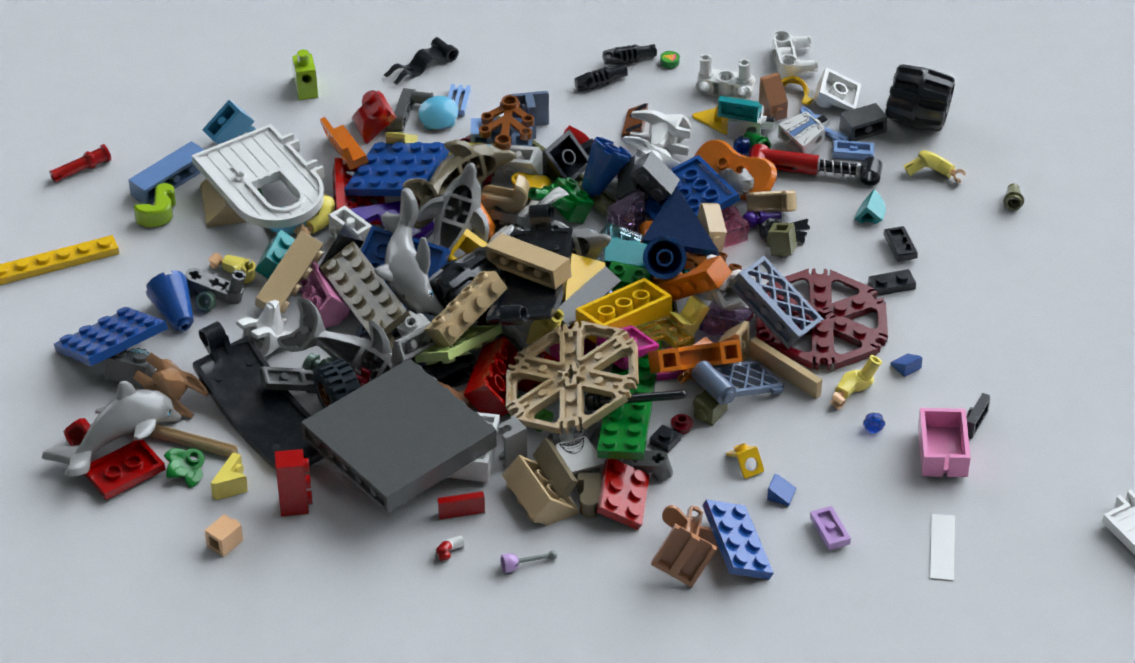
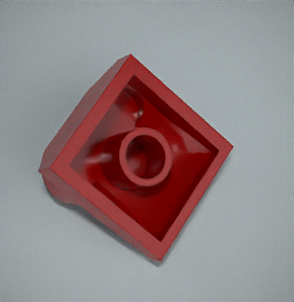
(373, 115)

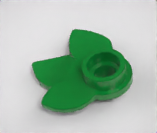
(183, 466)

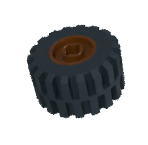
(334, 381)

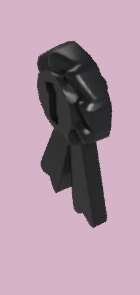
(800, 227)

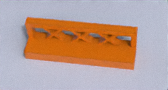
(344, 144)

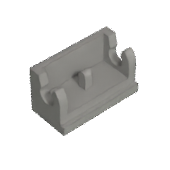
(514, 440)

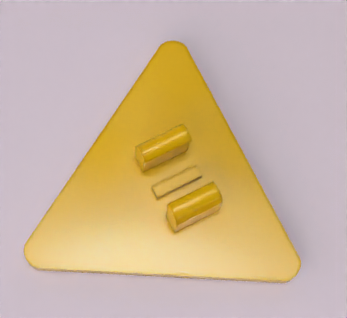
(710, 118)

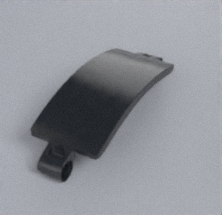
(525, 298)
(261, 416)

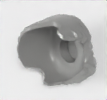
(741, 183)

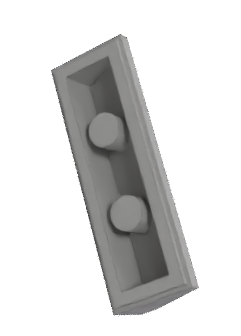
(411, 345)

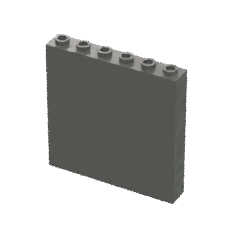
(399, 435)

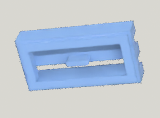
(460, 90)
(852, 150)

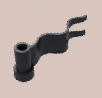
(424, 57)

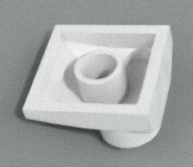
(836, 91)

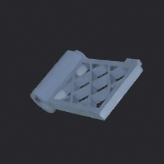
(723, 387)

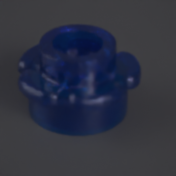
(741, 145)
(874, 422)

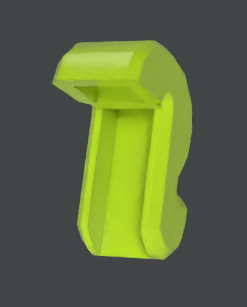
(161, 211)

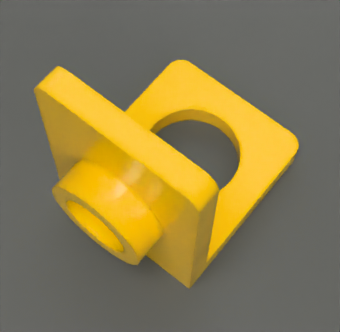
(744, 452)

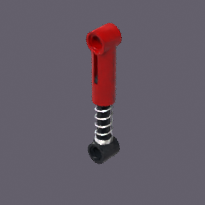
(868, 170)

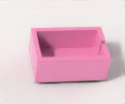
(943, 442)

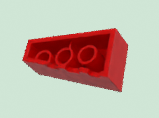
(488, 380)

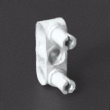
(785, 55)
(725, 82)

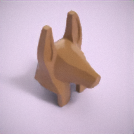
(170, 381)

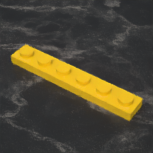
(58, 259)

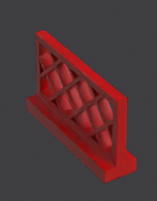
(340, 180)

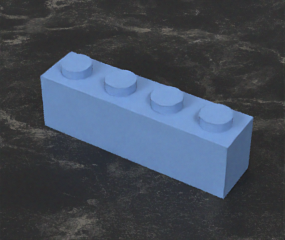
(172, 169)

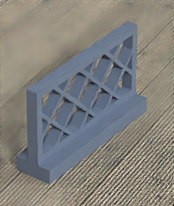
(769, 308)

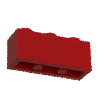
(293, 482)

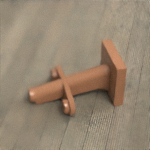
(686, 547)

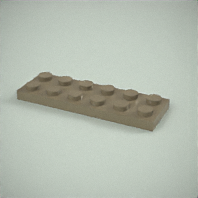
(364, 290)

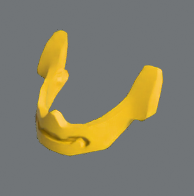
(796, 80)

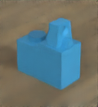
(229, 123)

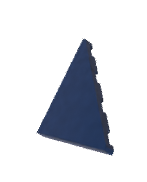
(680, 222)

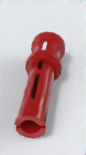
(89, 159)

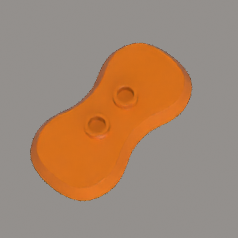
(723, 156)

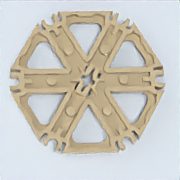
(556, 376)

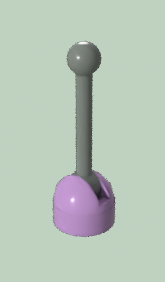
(510, 562)

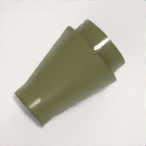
(1013, 198)

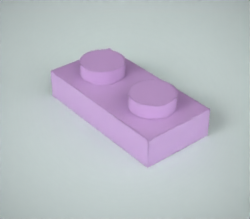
(830, 528)

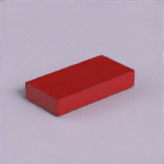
(461, 505)

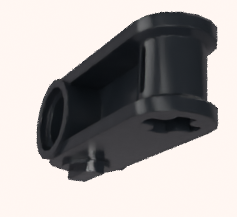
(453, 373)

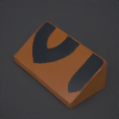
(632, 124)

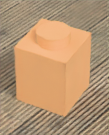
(223, 535)

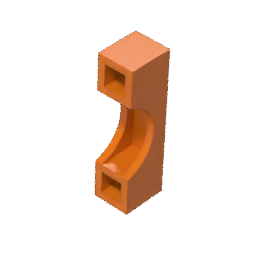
(703, 278)
(687, 357)

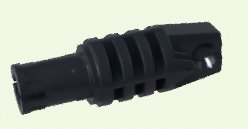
(628, 54)
(599, 77)

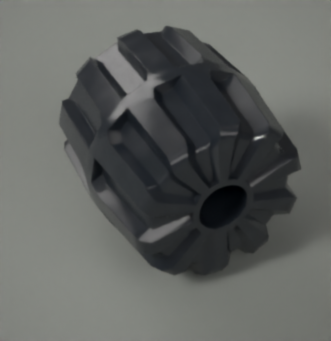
(920, 97)
(458, 274)

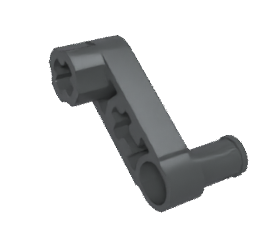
(407, 99)
(202, 281)
(654, 463)

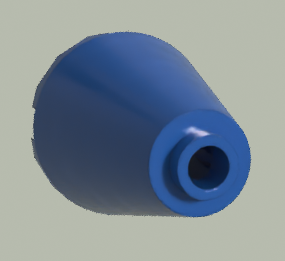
(603, 165)
(672, 264)
(172, 298)

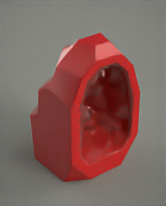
(76, 431)

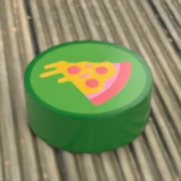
(669, 59)

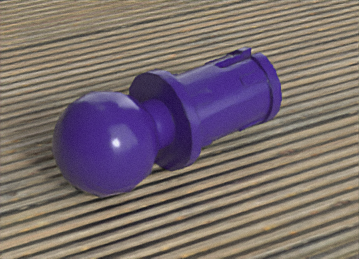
(753, 219)

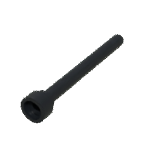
(595, 401)

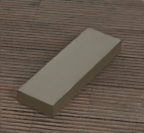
(555, 468)

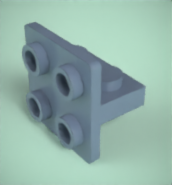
(535, 104)

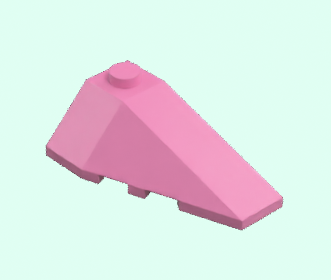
(325, 297)

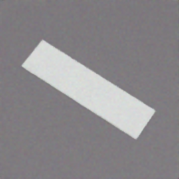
(942, 547)

